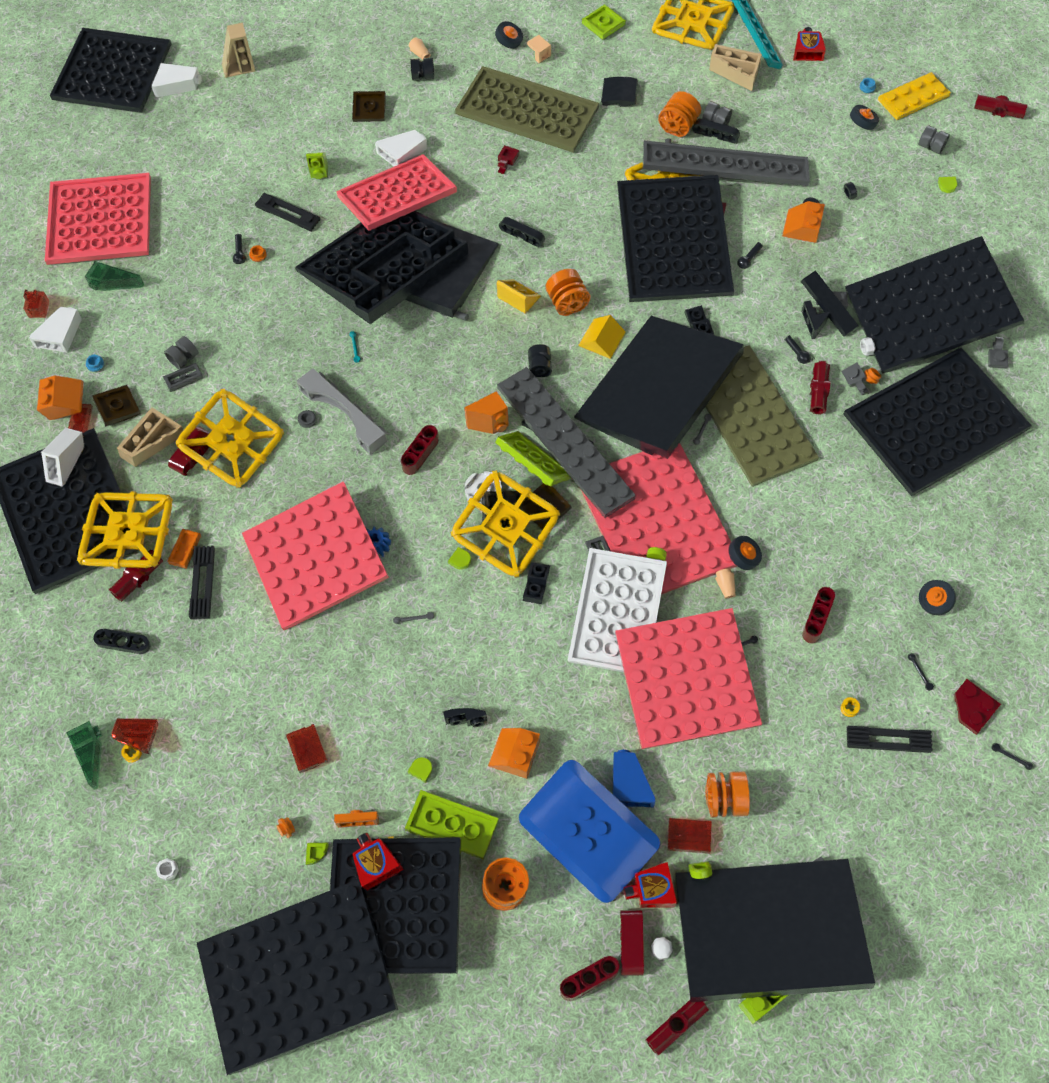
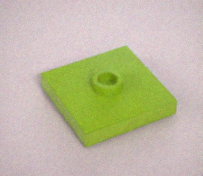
(603, 21)

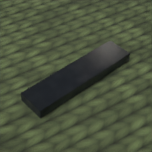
(829, 303)

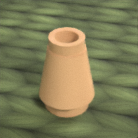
(418, 48)
(726, 582)

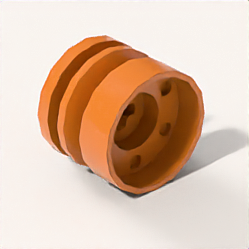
(679, 114)
(567, 292)
(727, 794)
(511, 873)

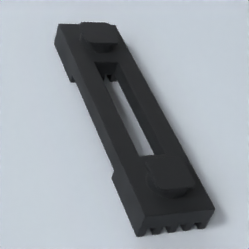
(306, 221)
(200, 607)
(918, 739)

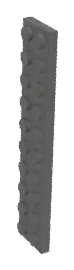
(725, 163)
(566, 442)

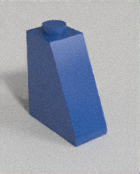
(630, 781)

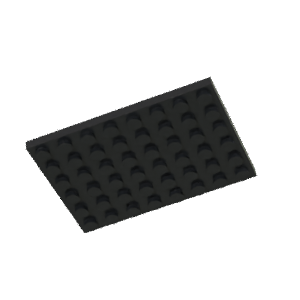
(674, 238)
(934, 304)
(936, 420)
(50, 517)
(295, 977)

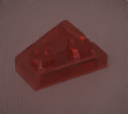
(135, 733)

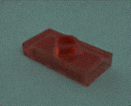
(81, 420)

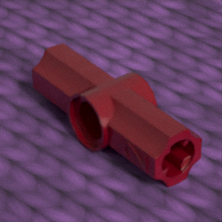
(1000, 106)
(820, 387)
(132, 579)
(666, 1035)

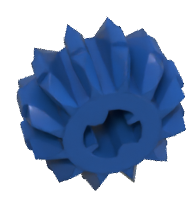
(382, 538)

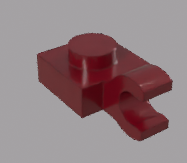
(507, 156)

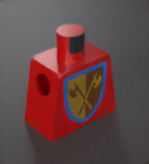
(809, 46)
(374, 862)
(653, 888)

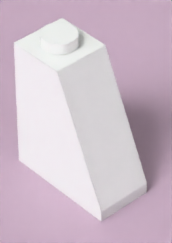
(175, 79)
(401, 147)
(57, 330)
(62, 456)

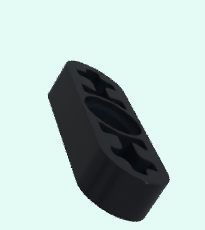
(701, 127)
(528, 234)
(116, 635)

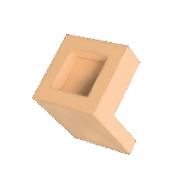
(541, 48)

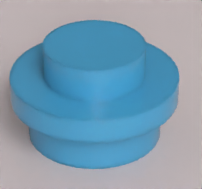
(867, 85)
(94, 363)

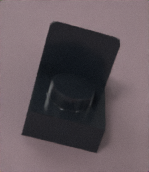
(814, 321)

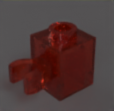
(35, 304)

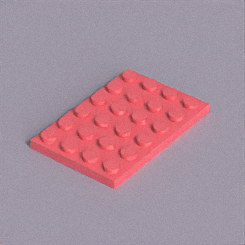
(396, 192)

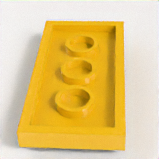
(914, 96)

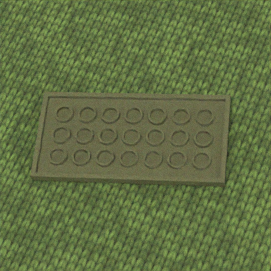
(527, 109)
(758, 423)

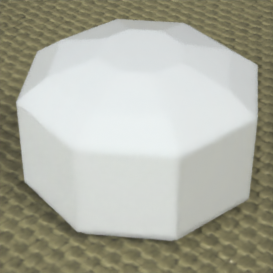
(867, 346)
(167, 869)
(661, 948)

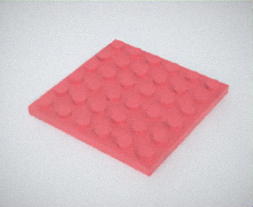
(98, 218)
(314, 556)
(687, 678)

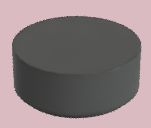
(306, 419)

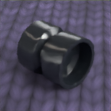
(422, 68)
(540, 360)

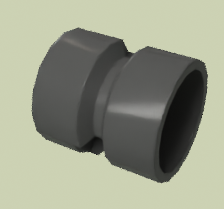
(716, 114)
(934, 139)
(181, 352)

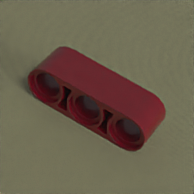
(422, 442)
(183, 463)
(822, 607)
(632, 943)
(597, 970)

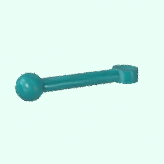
(352, 334)

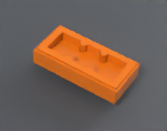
(184, 548)
(356, 818)

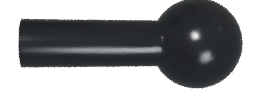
(239, 257)
(745, 261)
(802, 356)

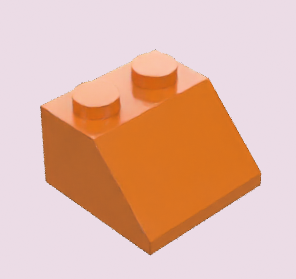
(804, 221)
(59, 397)
(487, 414)
(515, 751)

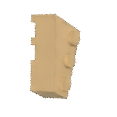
(236, 53)
(736, 65)
(149, 437)

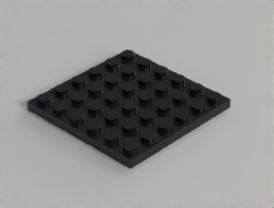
(110, 70)
(415, 908)

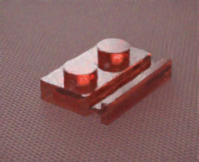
(306, 748)
(689, 835)

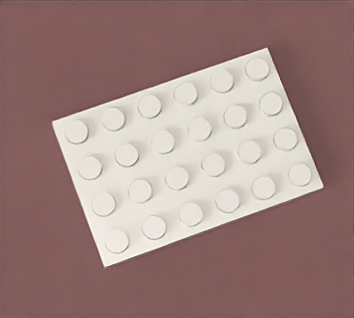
(615, 595)

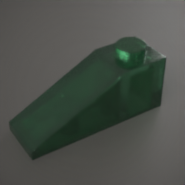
(111, 278)
(87, 747)

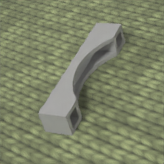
(317, 388)

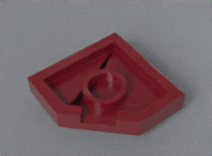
(974, 706)

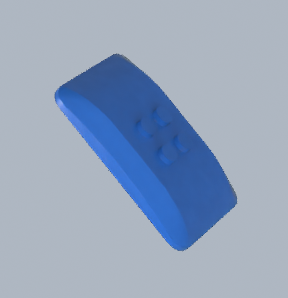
(589, 831)

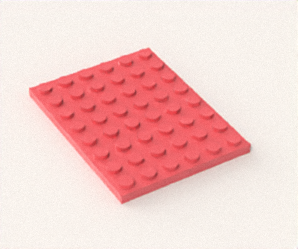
(667, 514)

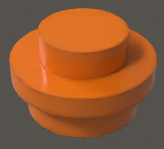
(257, 253)
(872, 375)
(285, 827)

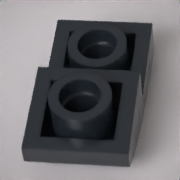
(697, 319)
(536, 583)
(473, 716)

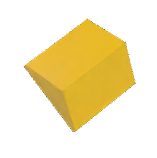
(516, 294)
(603, 336)

